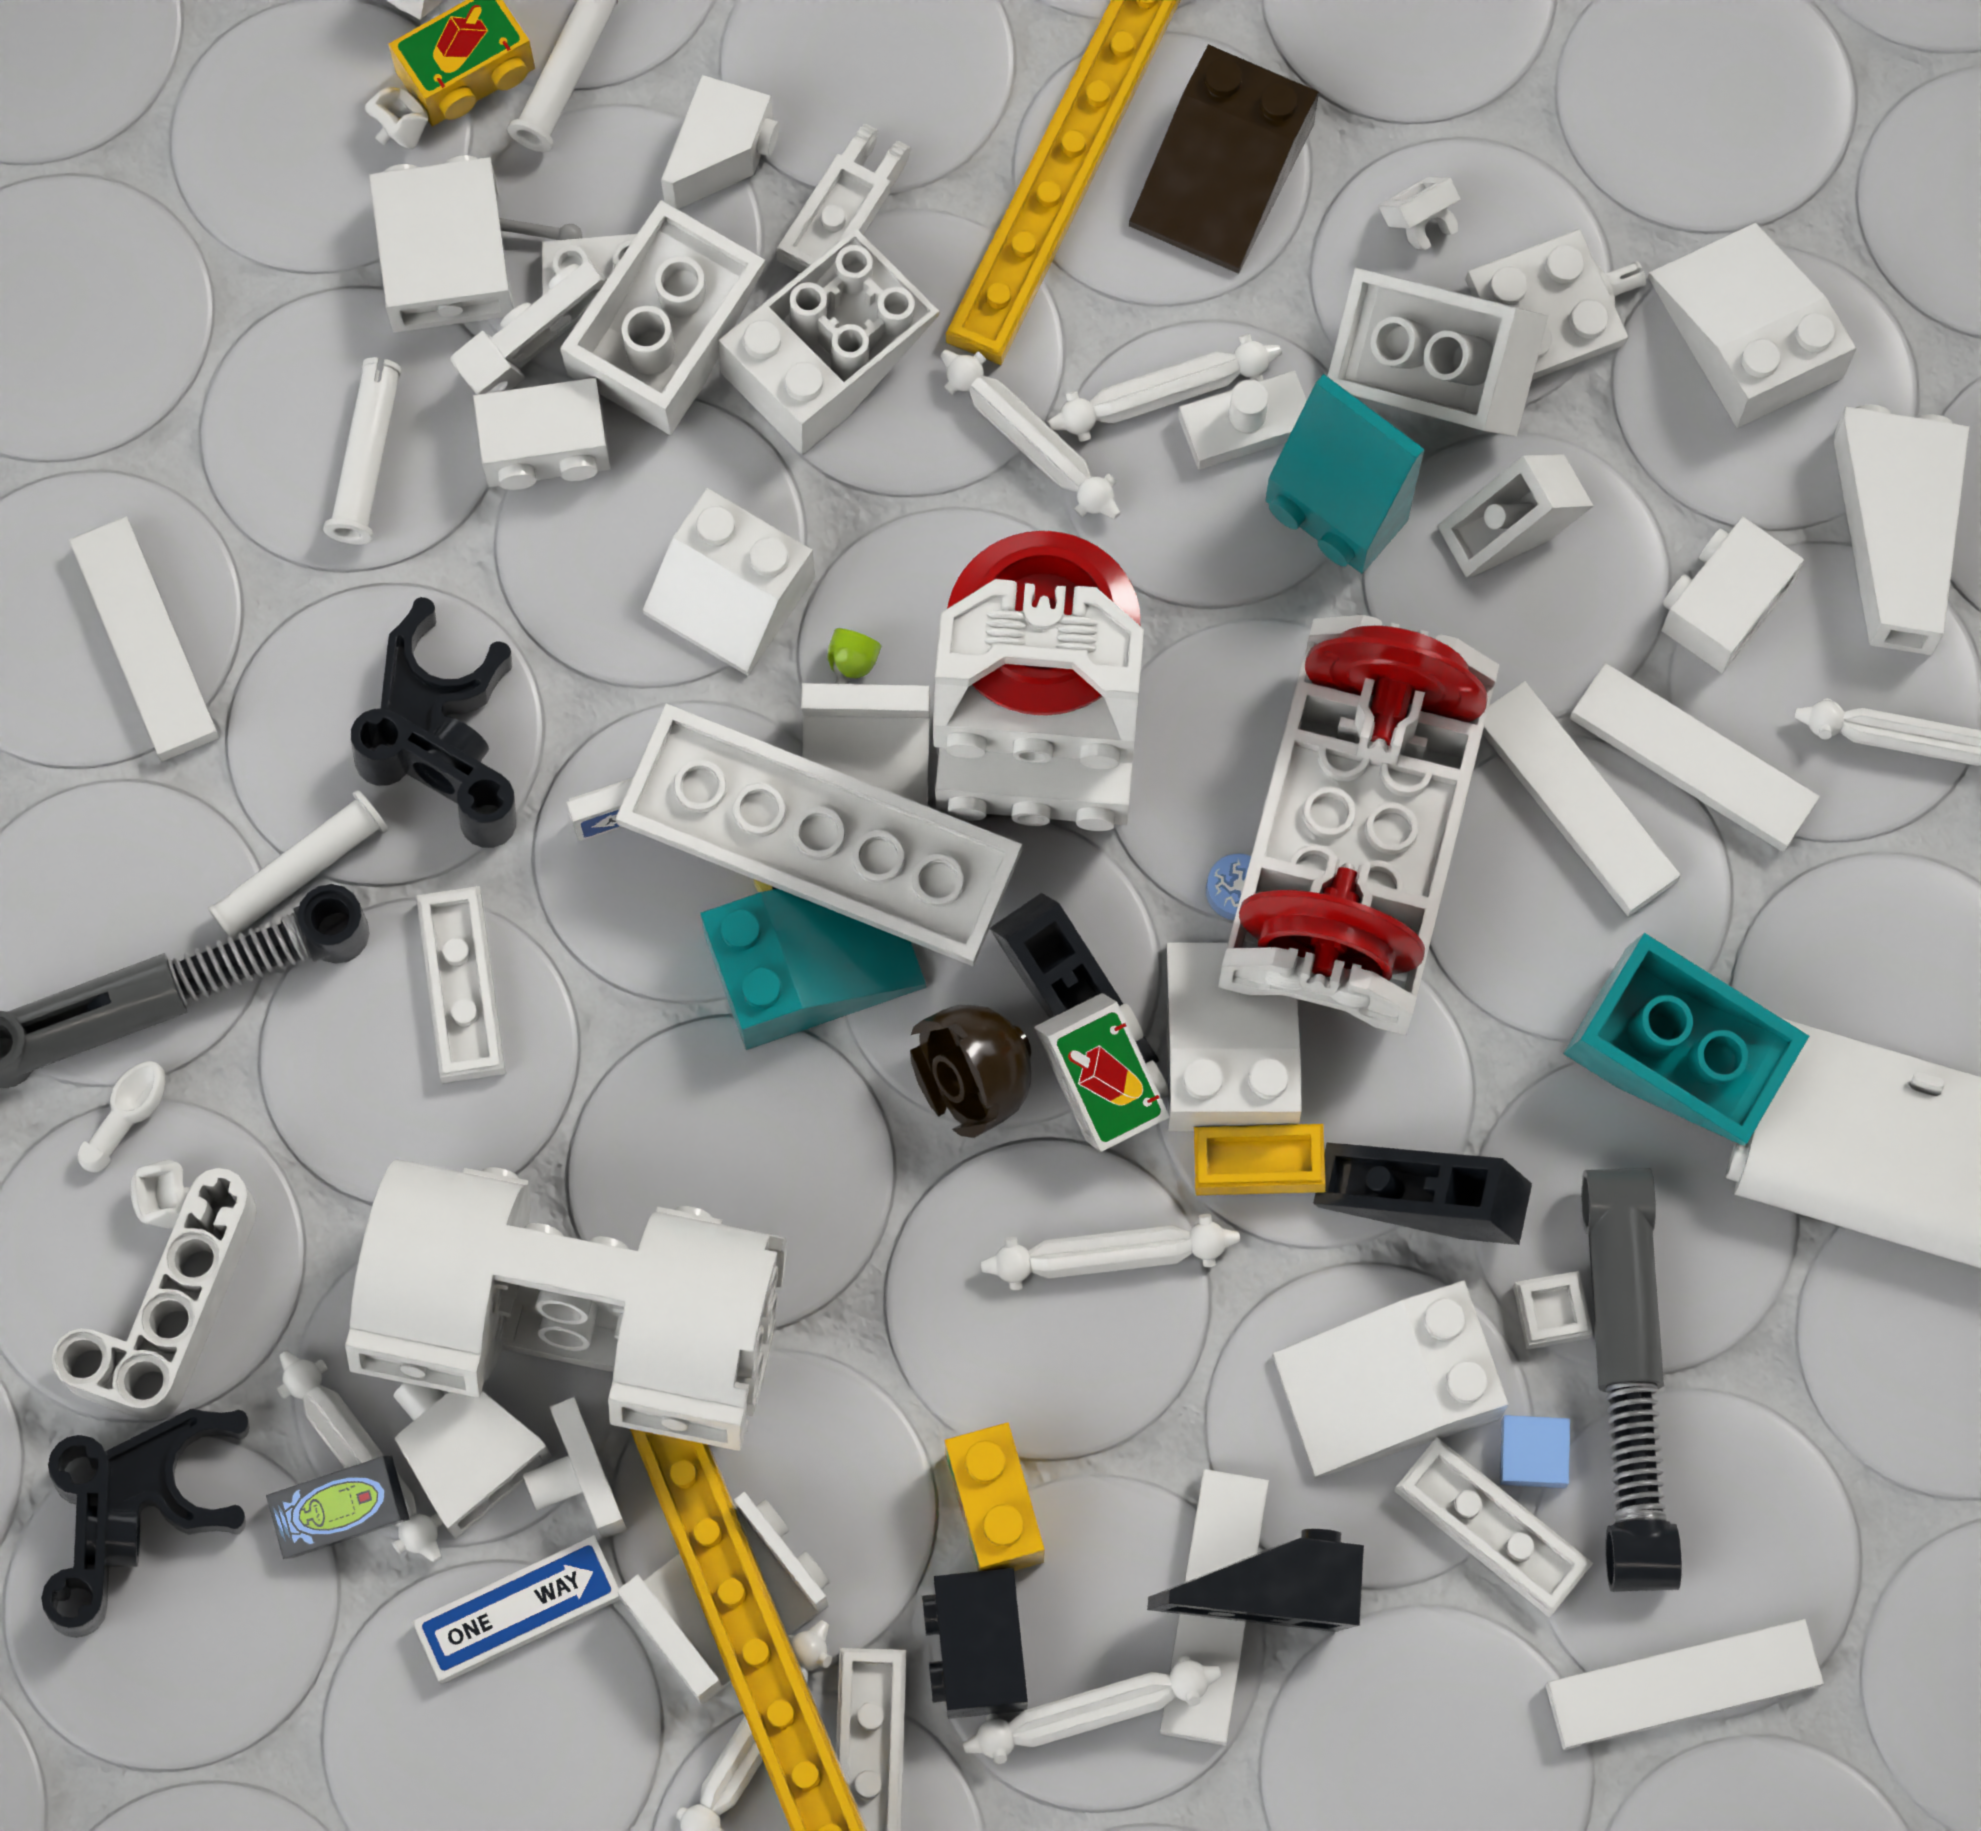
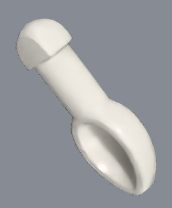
(131, 1102)

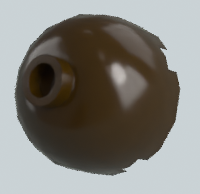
(972, 1066)

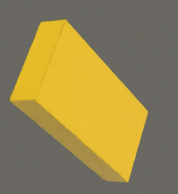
(1259, 1159)

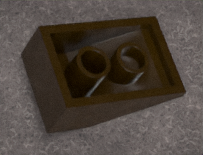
(1225, 158)

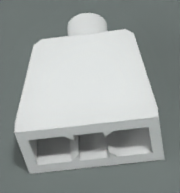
(465, 1452)

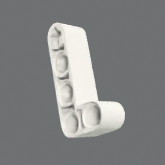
(168, 1293)

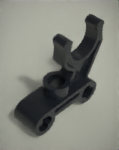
(428, 742)
(111, 1503)

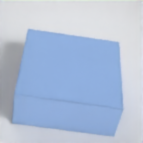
(1535, 1451)

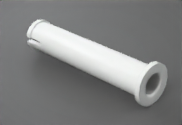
(561, 74)
(364, 453)
(297, 866)

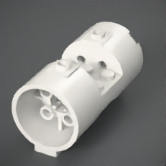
(462, 1275)

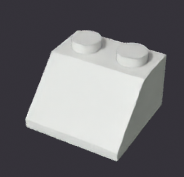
(729, 581)

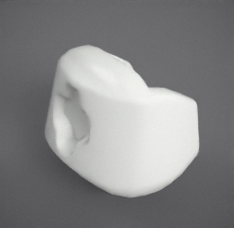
(400, 116)
(158, 1193)

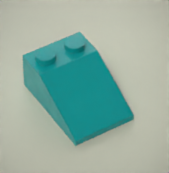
(1344, 477)
(802, 964)
(1686, 1041)

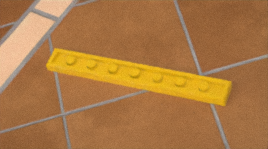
(1058, 177)
(749, 1634)

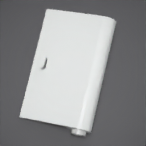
(1871, 1146)

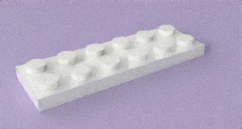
(819, 834)

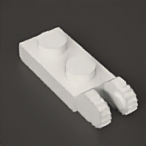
(842, 200)

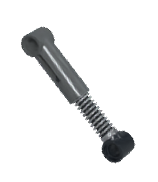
(162, 987)
(1620, 1223)

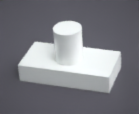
(1242, 419)
(576, 1473)

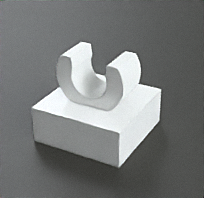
(1420, 204)

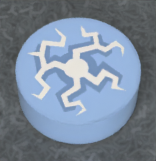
(1226, 884)

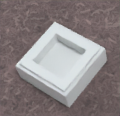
(1552, 1310)

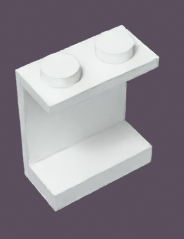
(440, 243)
(870, 734)
(674, 1618)

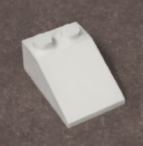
(661, 317)
(1754, 323)
(1437, 352)
(1227, 1051)
(1391, 1380)

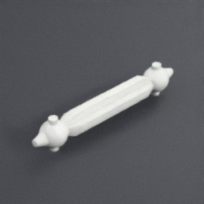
(1164, 387)
(1030, 434)
(1893, 732)
(1110, 1251)
(353, 1445)
(1092, 1709)
(741, 1755)

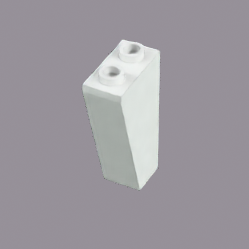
(1902, 517)

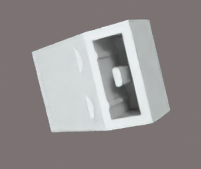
(825, 340)

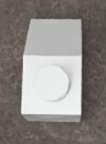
(718, 141)
(1515, 513)

